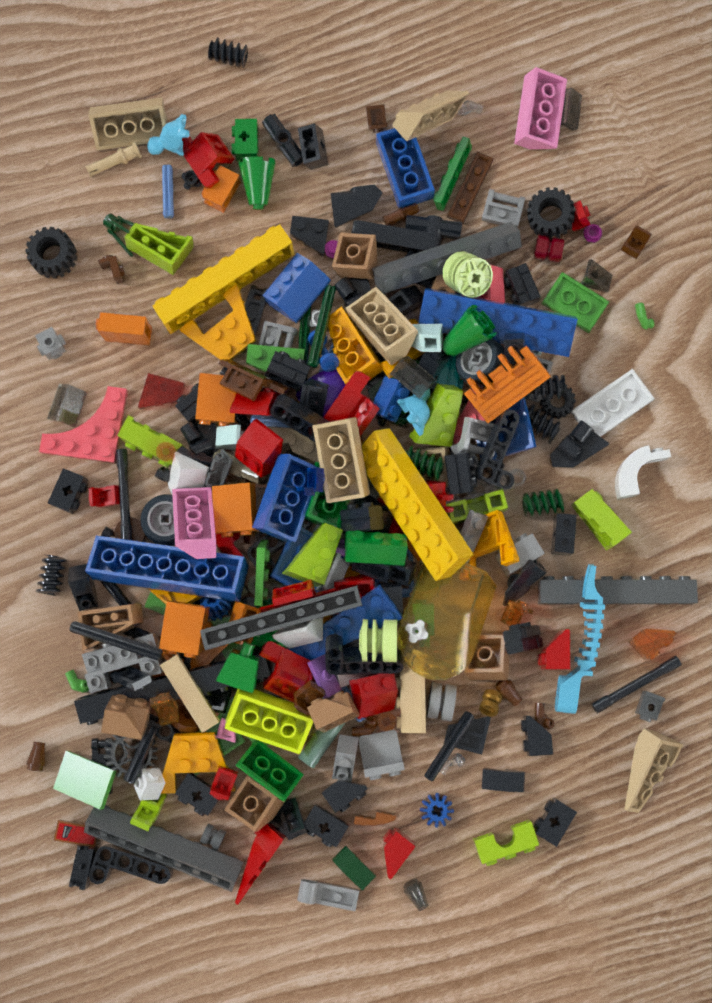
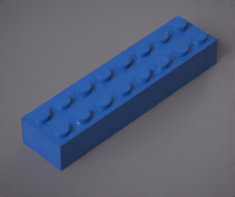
(543, 329)
(166, 568)

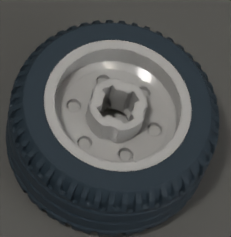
(481, 357)
(154, 522)

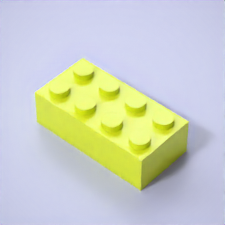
(268, 720)

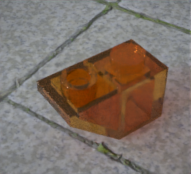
(649, 642)

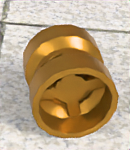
(491, 700)

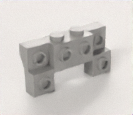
(110, 658)

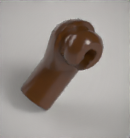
(542, 718)
(367, 728)

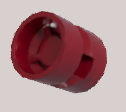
(549, 249)

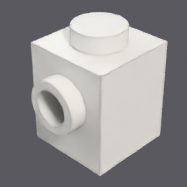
(149, 784)

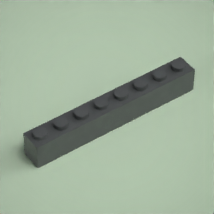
(431, 261)
(620, 591)
(281, 618)
(164, 848)

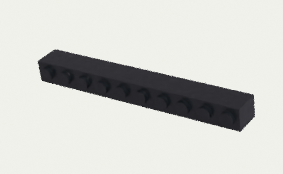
(92, 706)

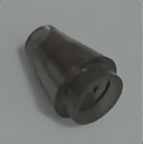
(415, 892)

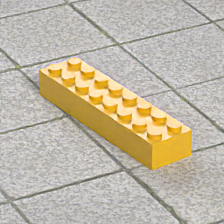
(240, 268)
(414, 505)

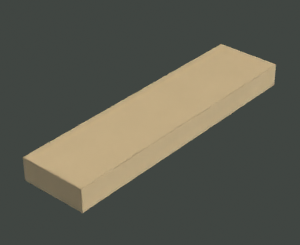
(189, 693)

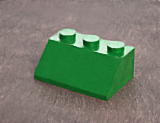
(322, 512)
(375, 548)
(269, 770)

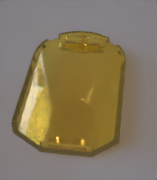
(452, 616)

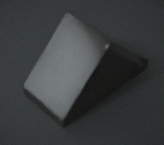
(596, 277)

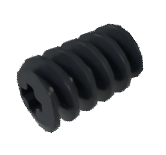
(226, 53)
(550, 387)
(542, 424)
(51, 575)

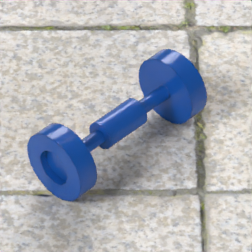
(328, 361)

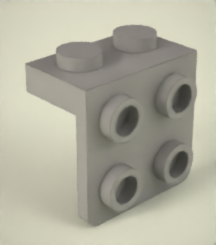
(381, 754)

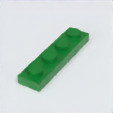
(454, 170)

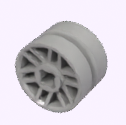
(441, 701)

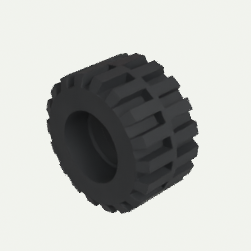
(547, 199)
(44, 240)

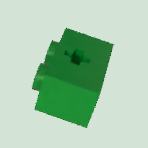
(248, 130)

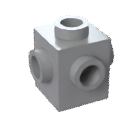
(50, 343)

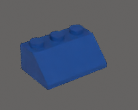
(296, 288)

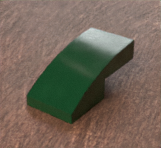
(353, 868)

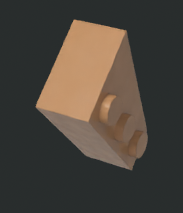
(110, 619)

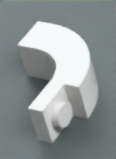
(626, 477)

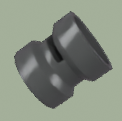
(213, 836)

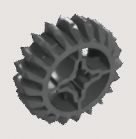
(123, 759)

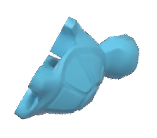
(170, 137)
(418, 410)

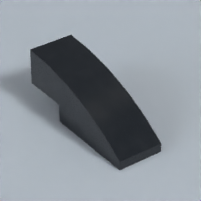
(384, 572)

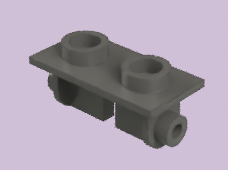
(220, 468)

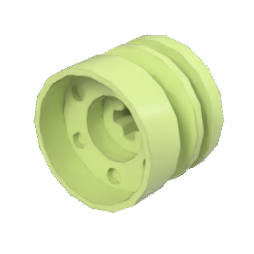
(467, 274)
(379, 640)

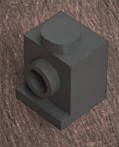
(642, 707)

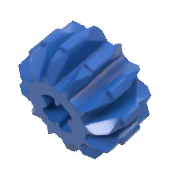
(218, 607)
(434, 817)

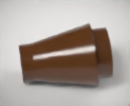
(508, 691)
(36, 758)

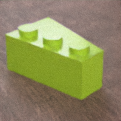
(159, 247)
(443, 417)
(145, 439)
(601, 519)
(315, 556)

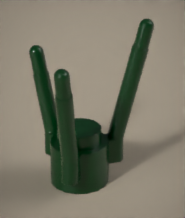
(114, 225)

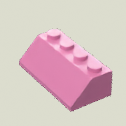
(540, 110)
(194, 522)

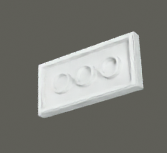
(614, 403)

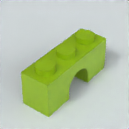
(484, 504)
(523, 840)

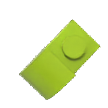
(148, 812)

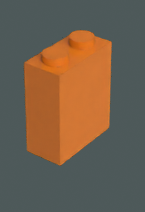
(124, 328)
(214, 401)
(234, 509)
(183, 627)

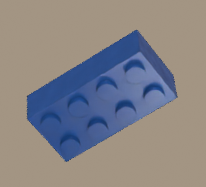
(404, 168)
(282, 505)

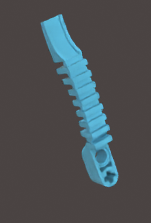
(569, 685)

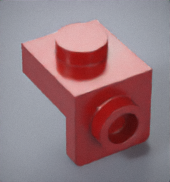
(581, 216)
(104, 496)
(223, 783)

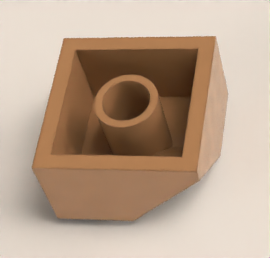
(355, 256)
(489, 660)
(334, 712)
(126, 716)
(253, 805)

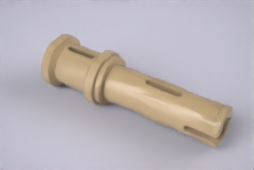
(122, 156)

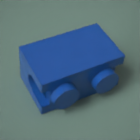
(387, 397)

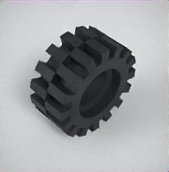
(562, 411)

